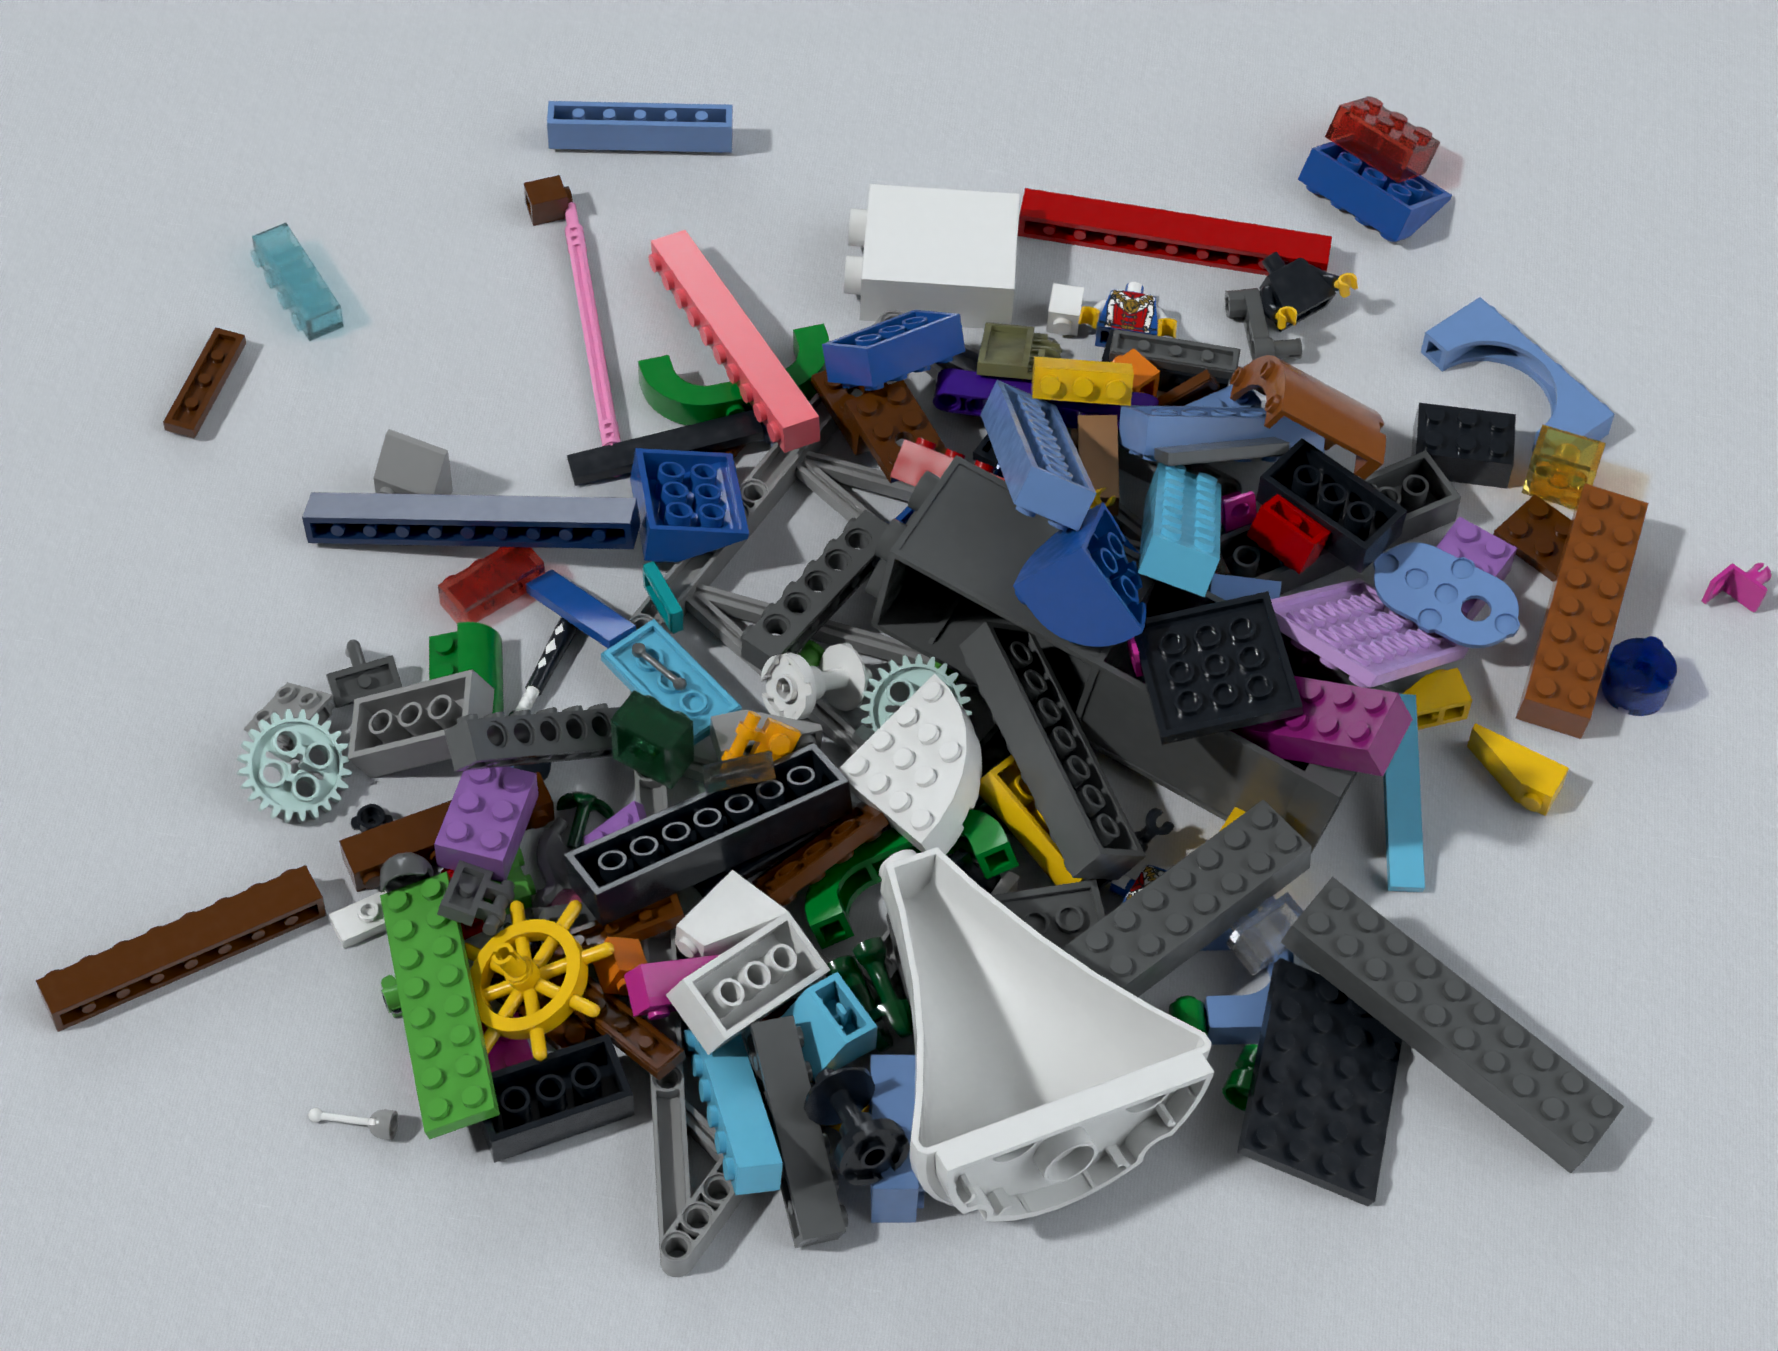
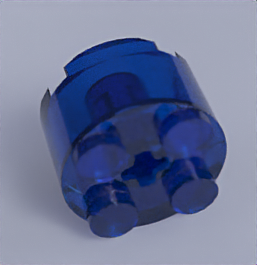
(1639, 675)

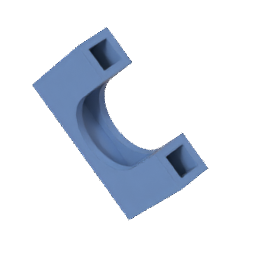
(1236, 1017)

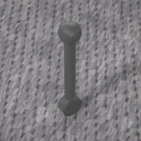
(639, 651)

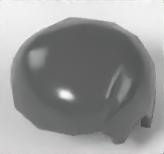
(404, 870)

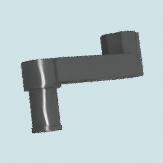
(1248, 305)

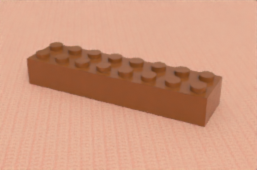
(1582, 611)

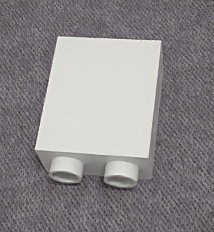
(935, 253)

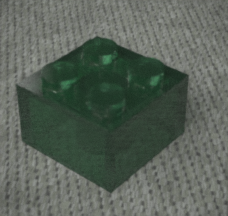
(652, 739)

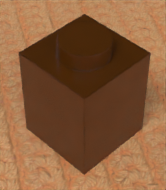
(546, 199)

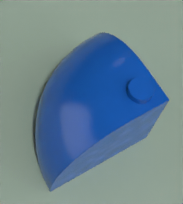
(1084, 584)

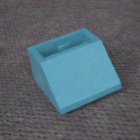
(832, 1025)

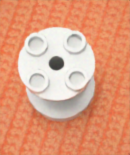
(796, 685)

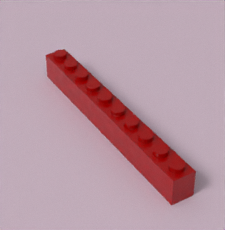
(1164, 233)

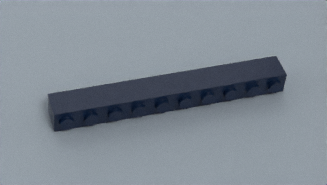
(472, 520)

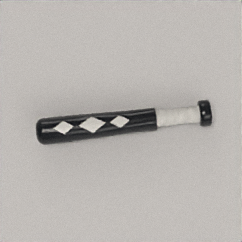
(547, 663)

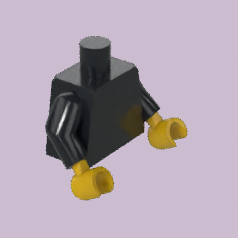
(1299, 290)

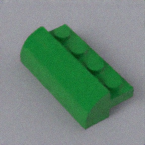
(469, 648)

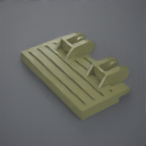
(1011, 350)

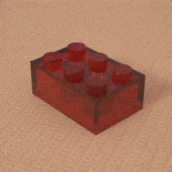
(1383, 138)

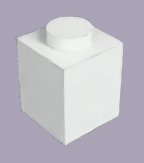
(1064, 309)

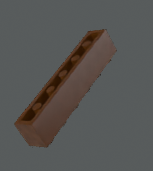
(415, 833)

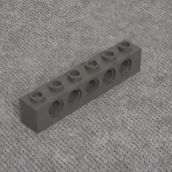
(816, 607)
(530, 737)

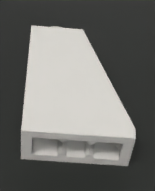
(725, 917)

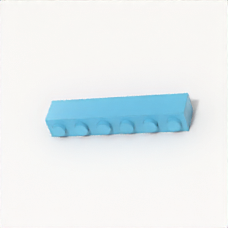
(737, 1114)

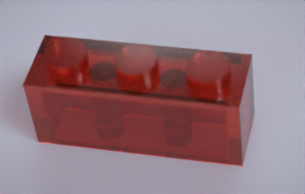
(489, 583)

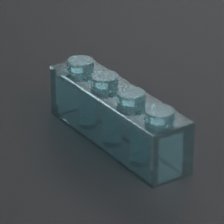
(296, 281)

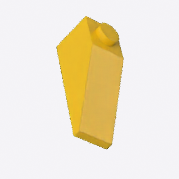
(1441, 698)
(1519, 770)

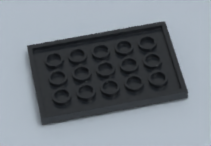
(1320, 1086)

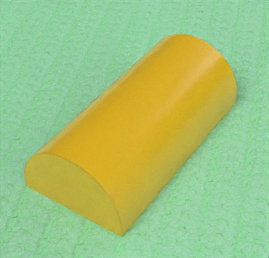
(1015, 807)

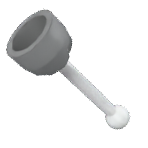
(382, 1123)

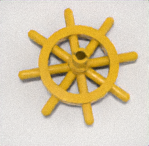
(530, 978)

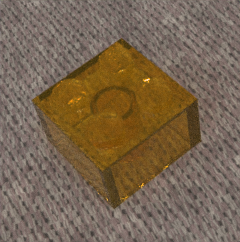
(1562, 466)

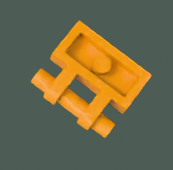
(772, 737)

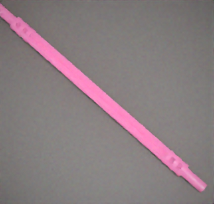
(591, 329)

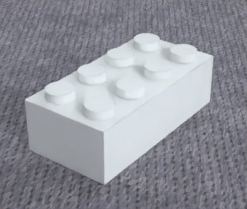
(747, 982)

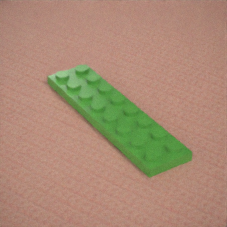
(438, 1009)

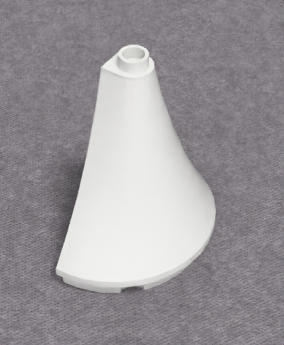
(1025, 1058)

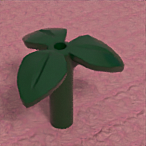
(585, 804)

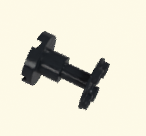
(867, 1143)

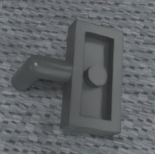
(363, 677)

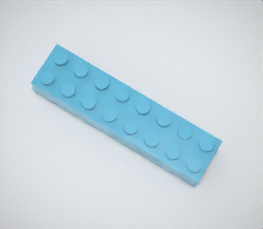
(1181, 529)

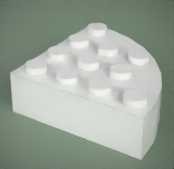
(921, 768)

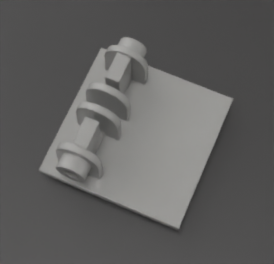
(294, 698)

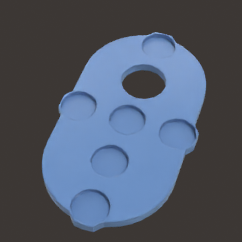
(1434, 585)

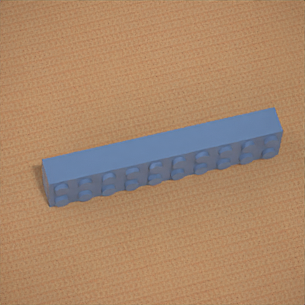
(1037, 457)

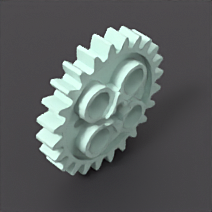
(914, 677)
(305, 737)

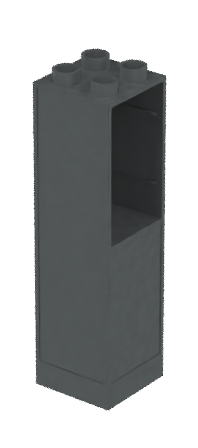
(959, 569)

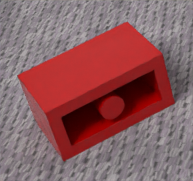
(1288, 533)

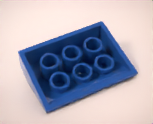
(1369, 194)
(686, 503)

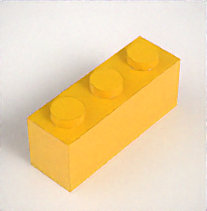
(1082, 381)

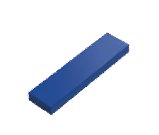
(579, 608)

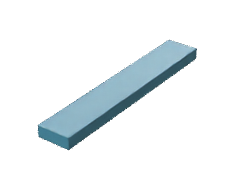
(1404, 812)

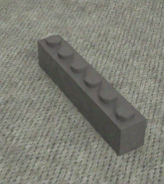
(806, 1176)

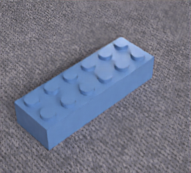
(1164, 426)

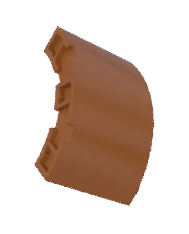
(1315, 407)

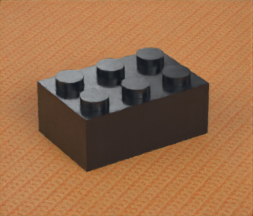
(1467, 443)

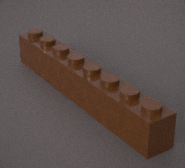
(181, 947)

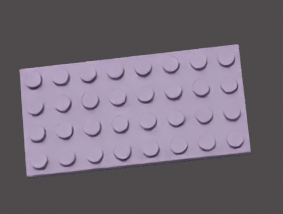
(1360, 634)

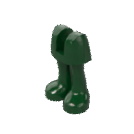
(872, 956)

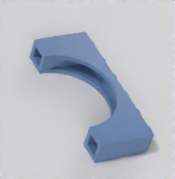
(1485, 335)

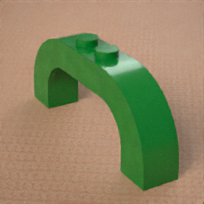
(696, 403)
(831, 898)

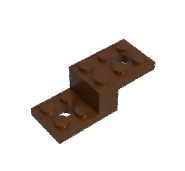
(876, 419)

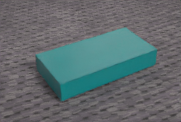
(662, 597)

